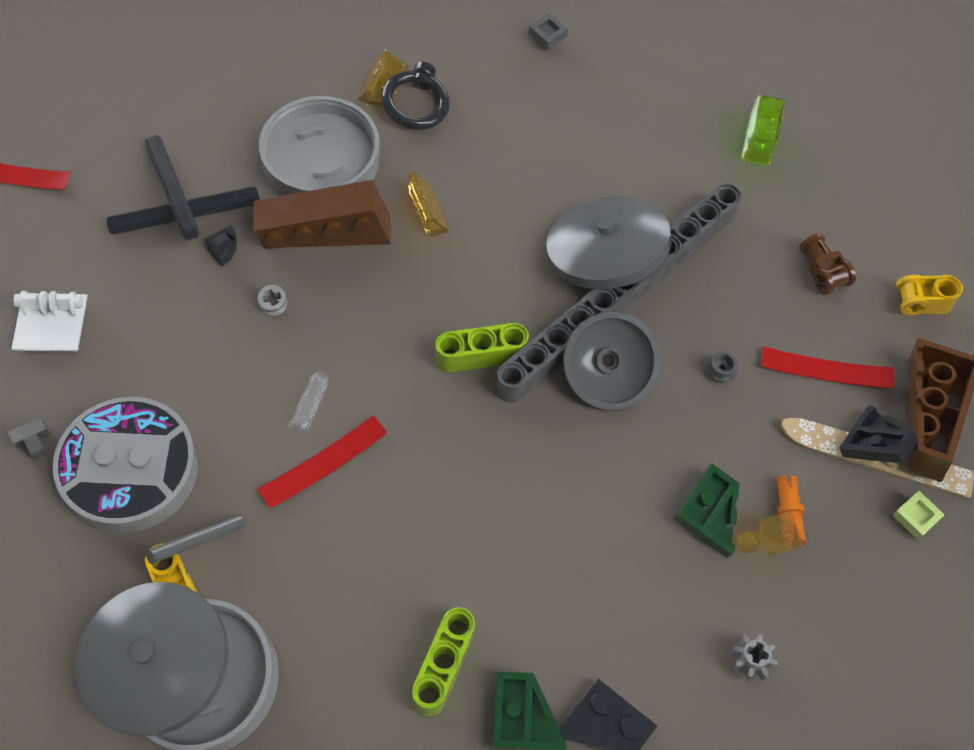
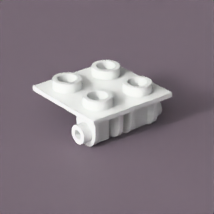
(49, 321)

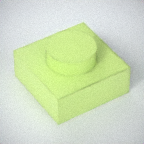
(918, 515)

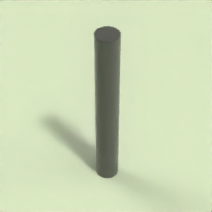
(194, 539)

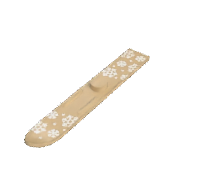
(828, 440)

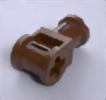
(828, 267)

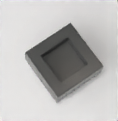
(548, 31)

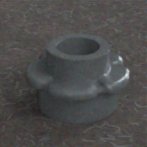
(725, 360)

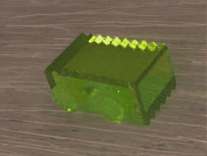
(763, 130)

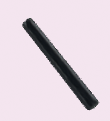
(172, 188)
(199, 206)

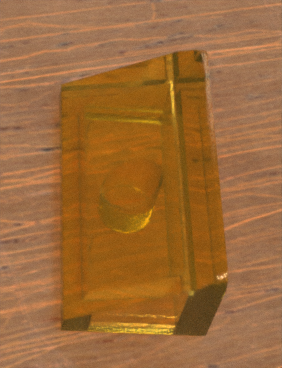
(382, 70)
(427, 206)

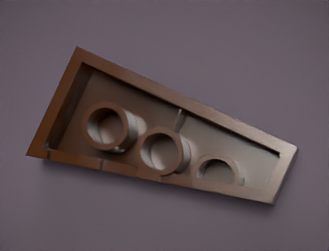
(324, 217)
(937, 405)

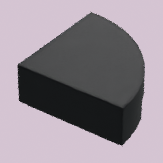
(223, 244)

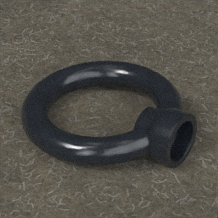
(422, 77)

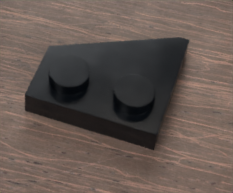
(878, 439)
(607, 721)

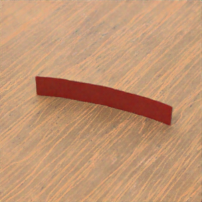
(33, 177)
(827, 369)
(322, 463)

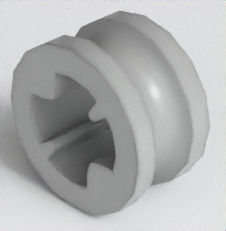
(278, 293)

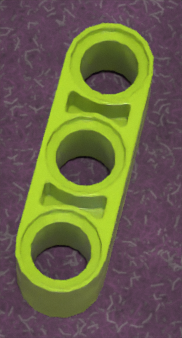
(465, 343)
(443, 644)

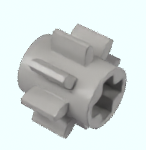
(762, 653)

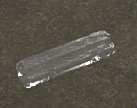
(309, 402)

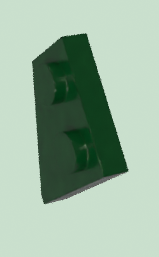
(711, 509)
(523, 715)

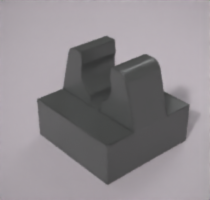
(31, 436)

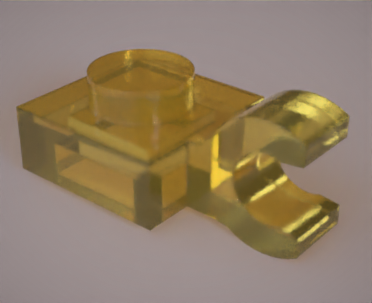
(776, 533)

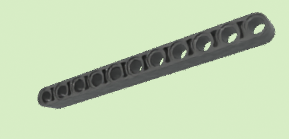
(696, 224)

